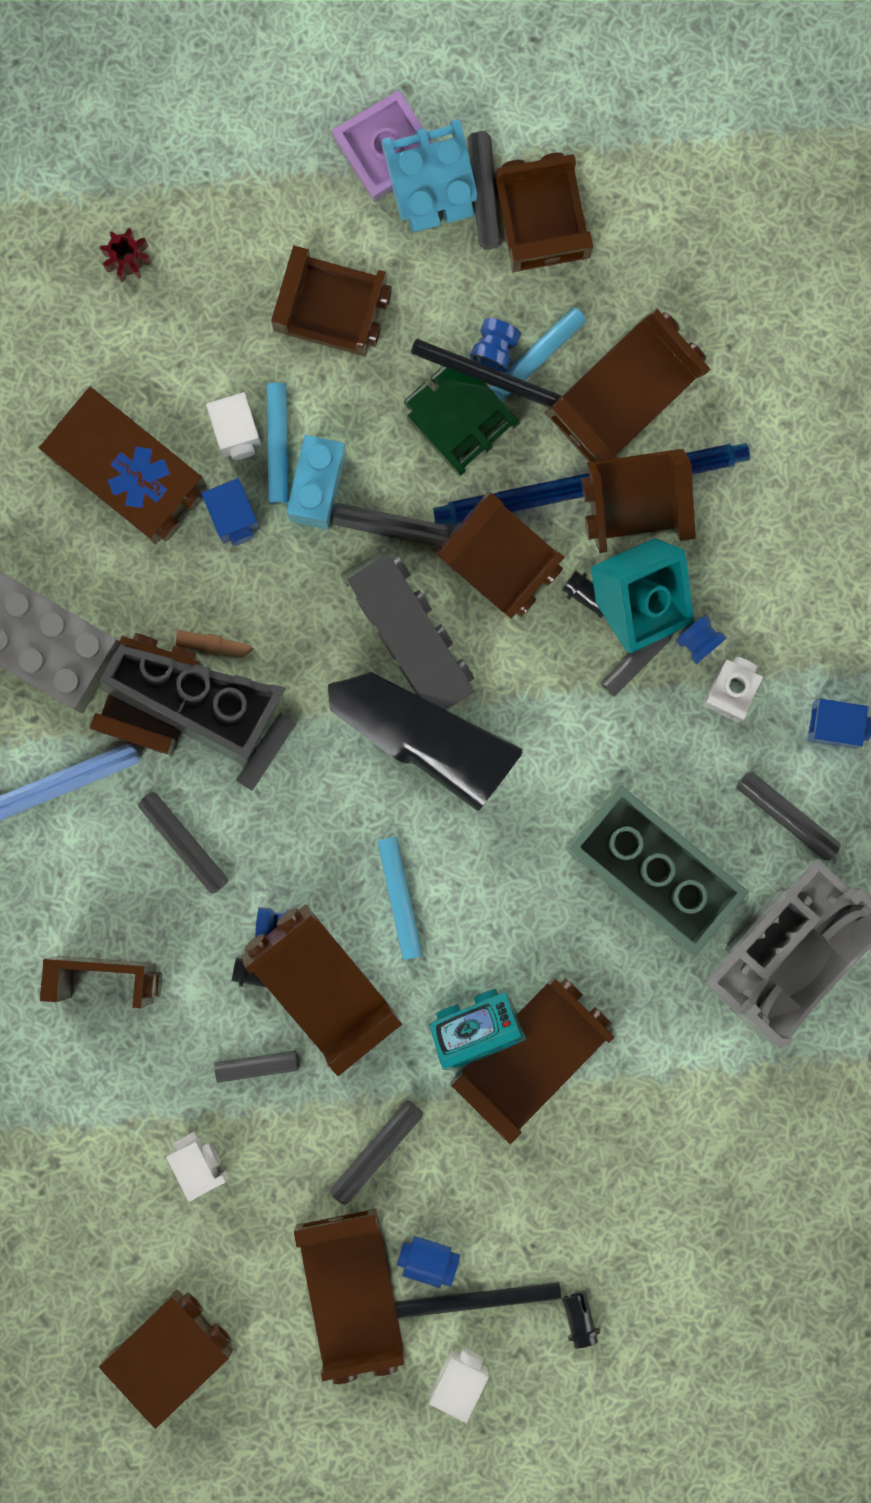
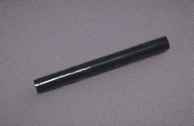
(483, 373)
(478, 1300)

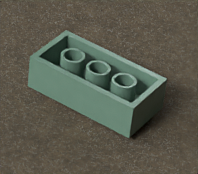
(657, 870)

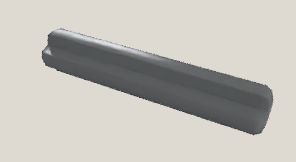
(486, 201)
(389, 524)
(788, 815)
(182, 842)
(376, 1152)

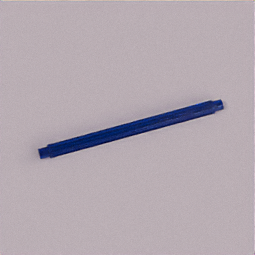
(571, 487)

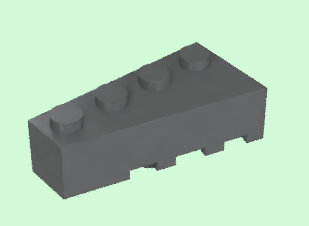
(408, 630)
(201, 703)

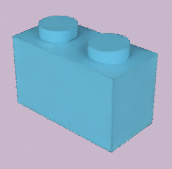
(316, 482)

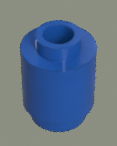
(428, 1262)

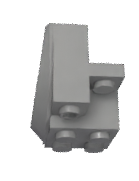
(793, 953)

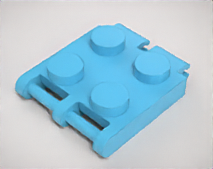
(431, 177)

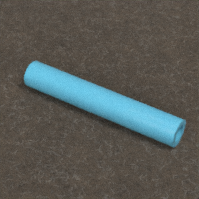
(544, 348)
(277, 443)
(399, 898)

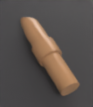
(212, 644)

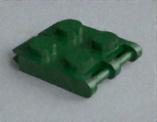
(458, 416)

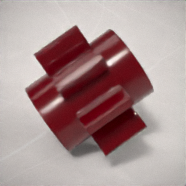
(131, 263)

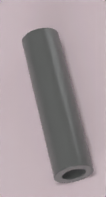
(631, 666)
(266, 751)
(256, 1066)

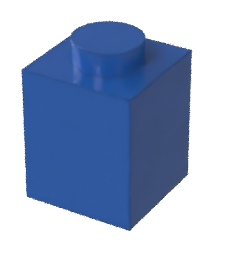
(231, 512)
(839, 724)

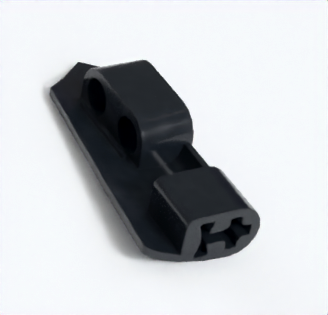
(417, 731)

